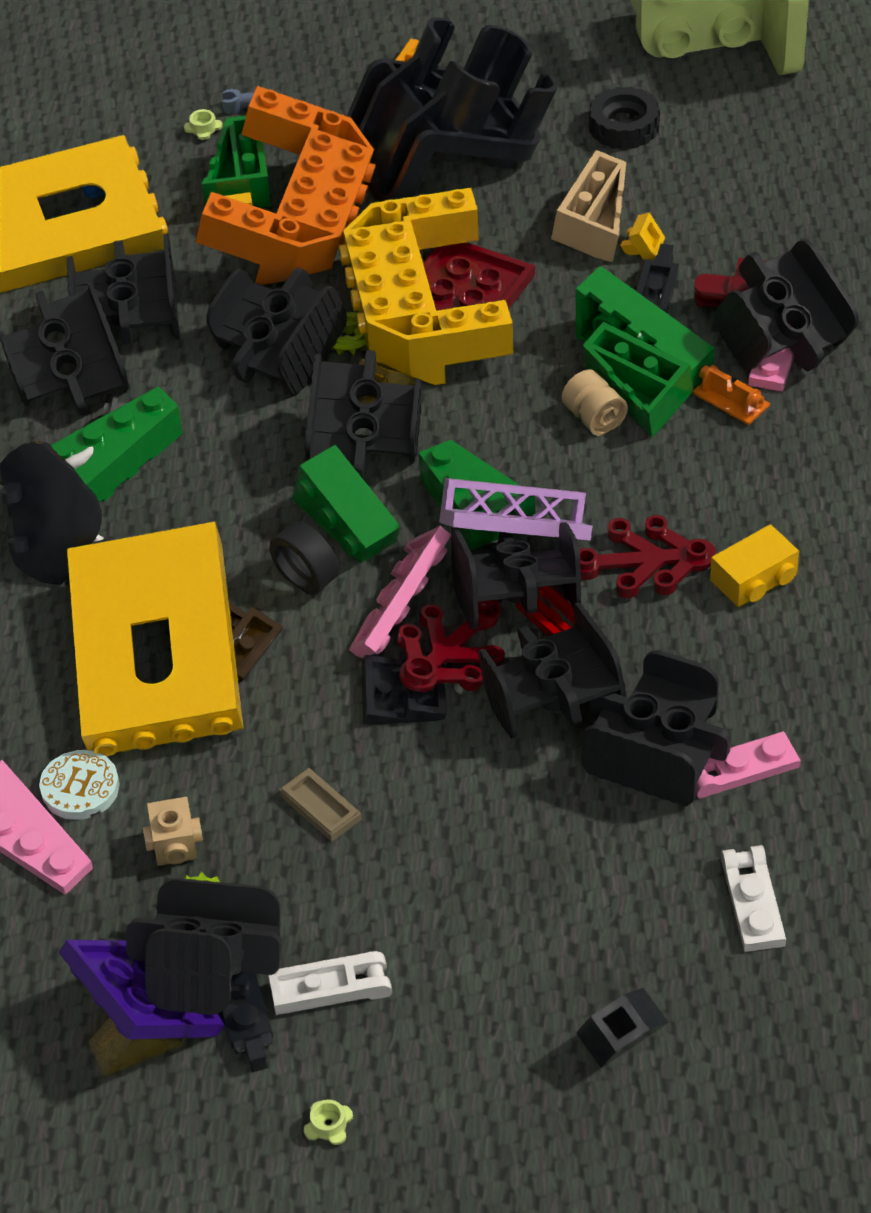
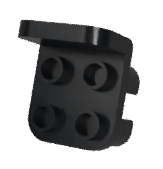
(448, 111)

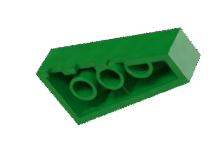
(611, 301)
(123, 441)

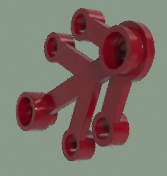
(648, 557)
(423, 672)

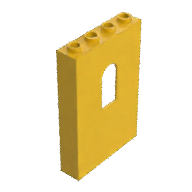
(39, 248)
(146, 581)

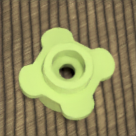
(202, 124)
(328, 1110)

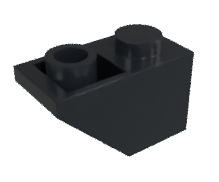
(621, 1026)

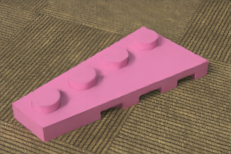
(410, 579)
(36, 838)

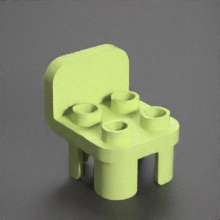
(687, 26)

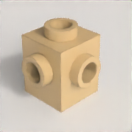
(172, 831)

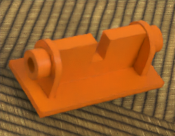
(733, 398)

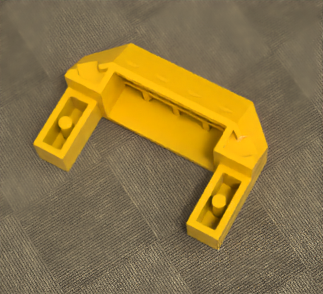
(394, 291)

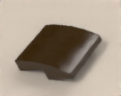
(251, 637)

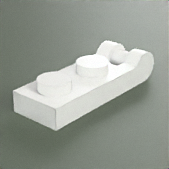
(753, 899)
(330, 982)

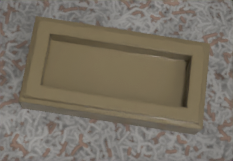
(320, 804)

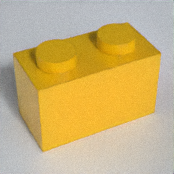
(754, 566)

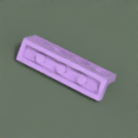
(512, 523)

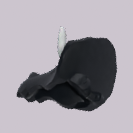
(48, 509)

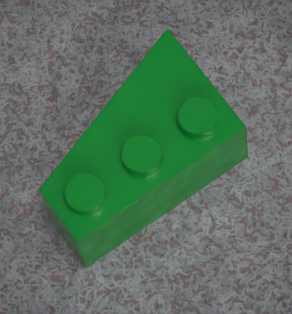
(238, 166)
(641, 374)
(455, 462)
(344, 505)

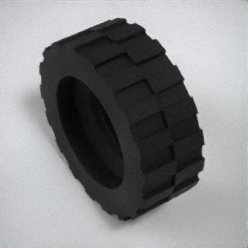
(624, 101)

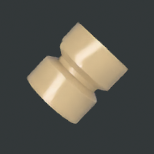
(594, 402)

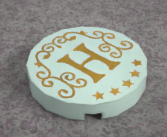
(79, 784)

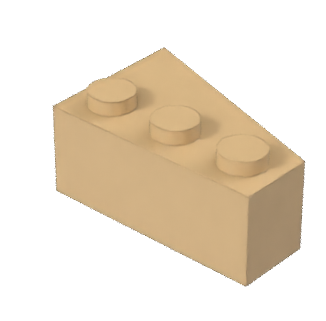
(592, 208)

